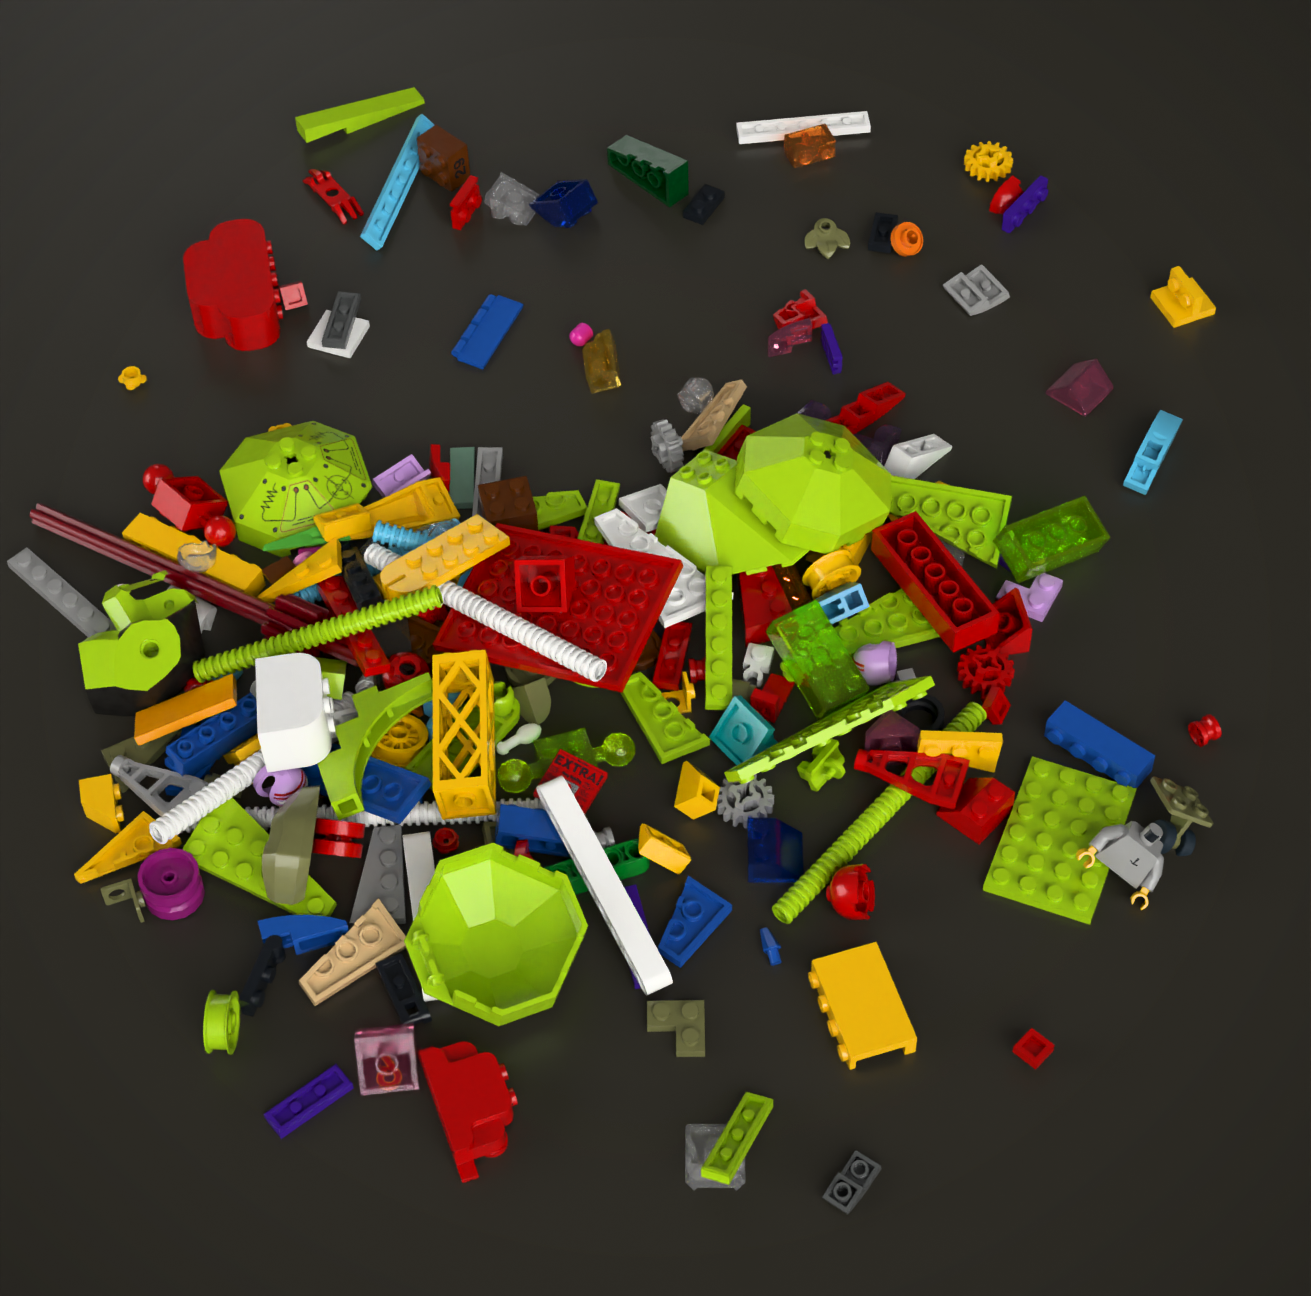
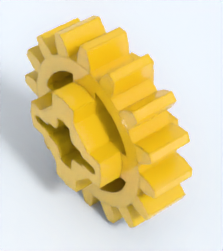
(988, 161)

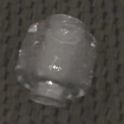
(695, 395)

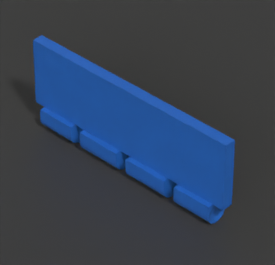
(486, 330)

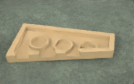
(712, 419)
(354, 954)

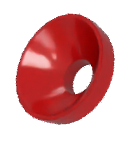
(395, 677)

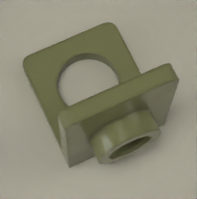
(129, 892)

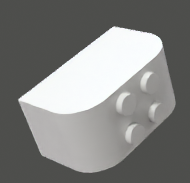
(293, 711)

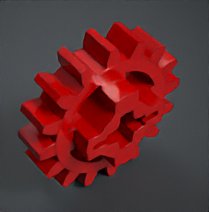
(985, 669)

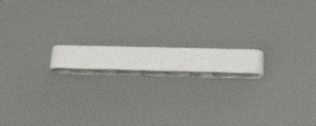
(604, 885)

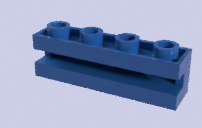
(213, 738)

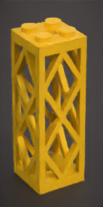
(464, 674)

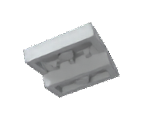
(976, 290)

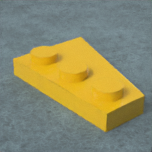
(978, 747)

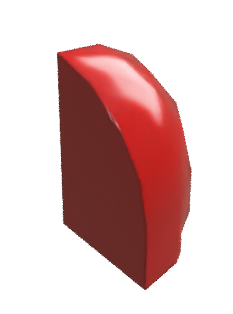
(1006, 195)

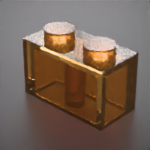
(809, 145)

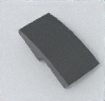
(852, 1182)

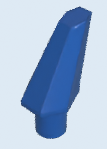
(770, 946)

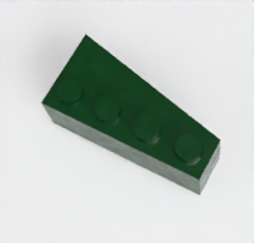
(651, 169)

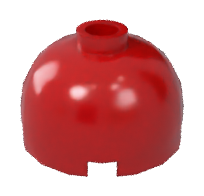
(852, 892)

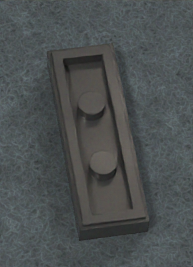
(341, 320)

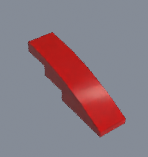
(869, 407)

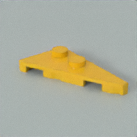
(316, 568)
(126, 848)

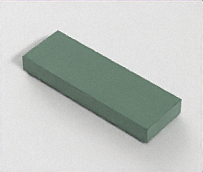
(462, 476)

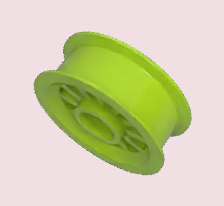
(221, 1022)

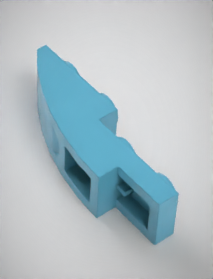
(1152, 452)

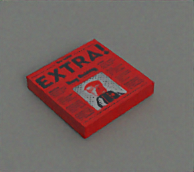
(580, 775)

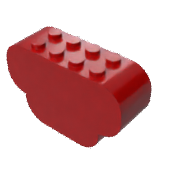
(234, 286)

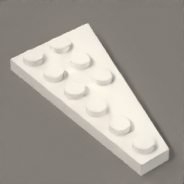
(689, 590)

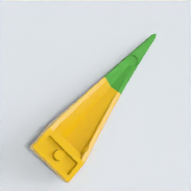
(411, 507)

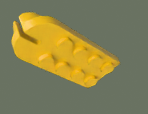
(443, 557)

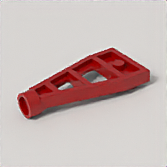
(947, 783)

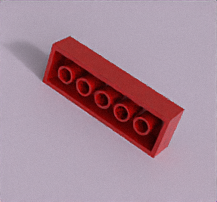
(935, 581)

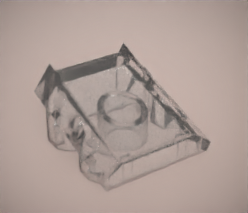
(510, 200)
(698, 1145)

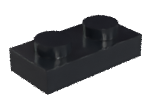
(703, 204)
(881, 232)

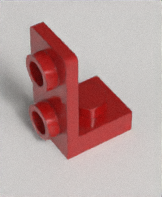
(772, 697)

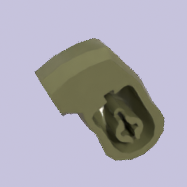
(290, 847)

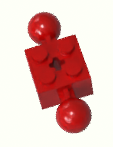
(190, 504)

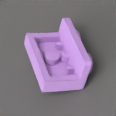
(400, 476)

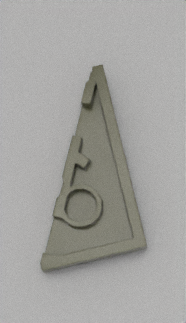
(143, 754)

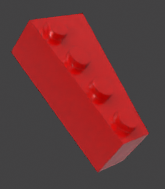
(761, 603)

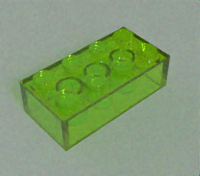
(1051, 539)
(817, 659)

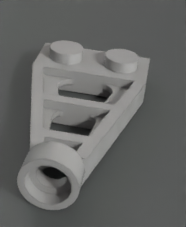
(133, 773)

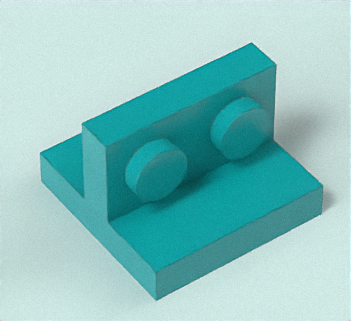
(742, 731)

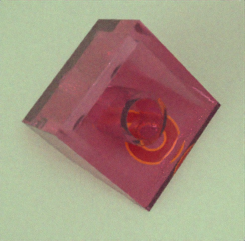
(387, 1059)

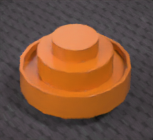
(906, 239)

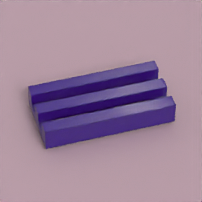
(831, 348)

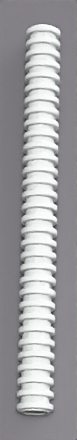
(218, 791)

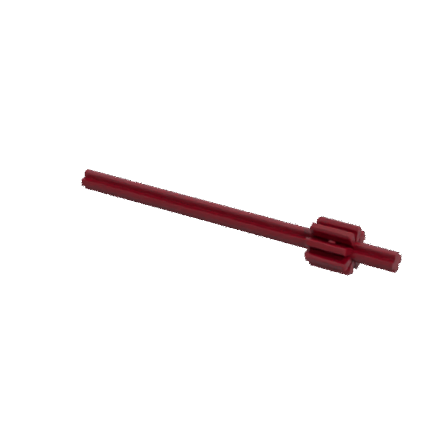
(287, 613)

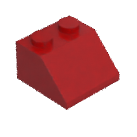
(544, 583)
(979, 808)

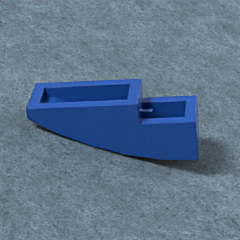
(304, 931)

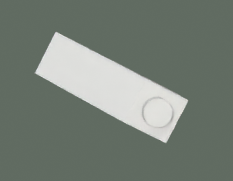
(915, 456)

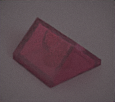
(1082, 386)
(892, 733)

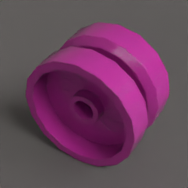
(171, 883)

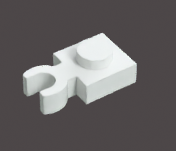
(757, 661)

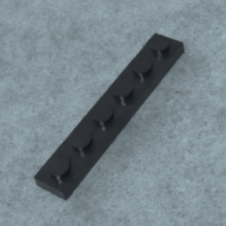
(357, 577)

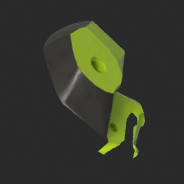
(146, 655)

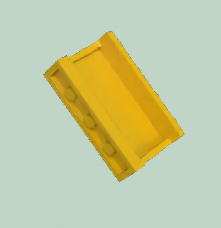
(861, 1004)

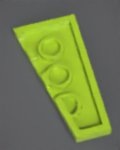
(660, 721)

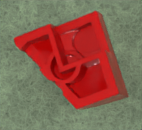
(800, 310)

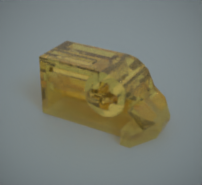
(601, 363)

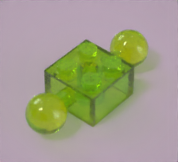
(616, 750)

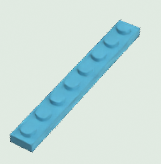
(395, 188)

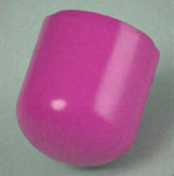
(581, 334)

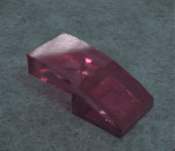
(792, 334)

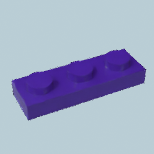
(1025, 204)

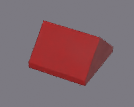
(1013, 627)

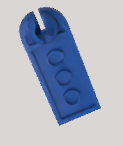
(385, 788)

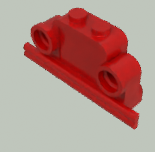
(469, 1101)

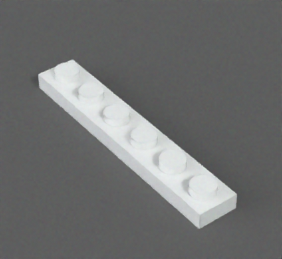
(776, 128)

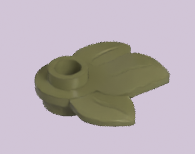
(826, 240)

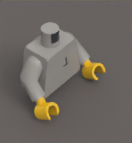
(1130, 853)

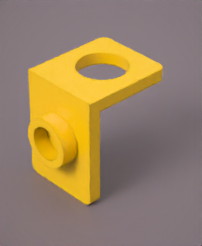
(683, 696)

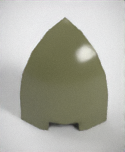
(534, 700)

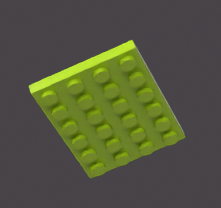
(1049, 822)

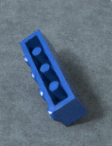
(1099, 745)

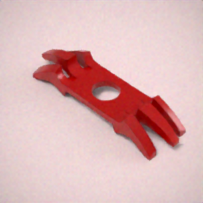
(342, 199)

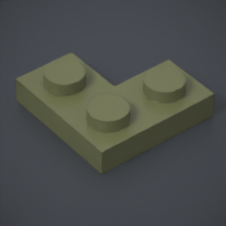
(685, 1018)

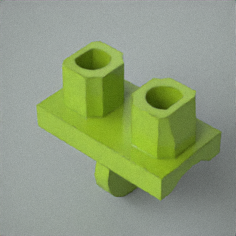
(826, 764)

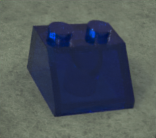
(565, 202)
(774, 851)

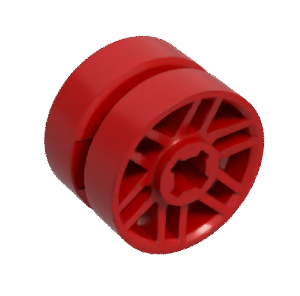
(338, 838)

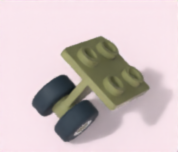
(1185, 809)

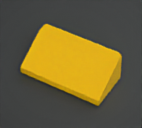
(343, 522)
(662, 849)

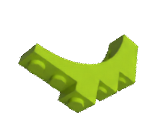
(358, 737)

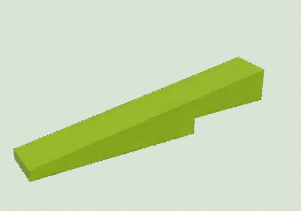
(356, 114)

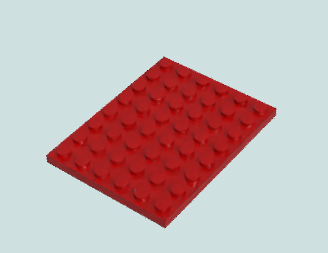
(609, 615)

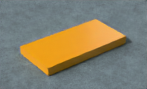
(185, 709)

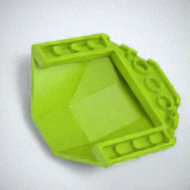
(713, 525)

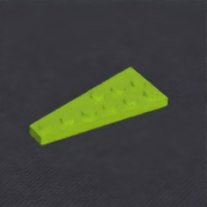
(955, 514)

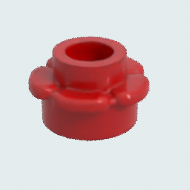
(443, 835)

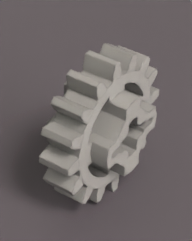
(667, 445)
(745, 801)

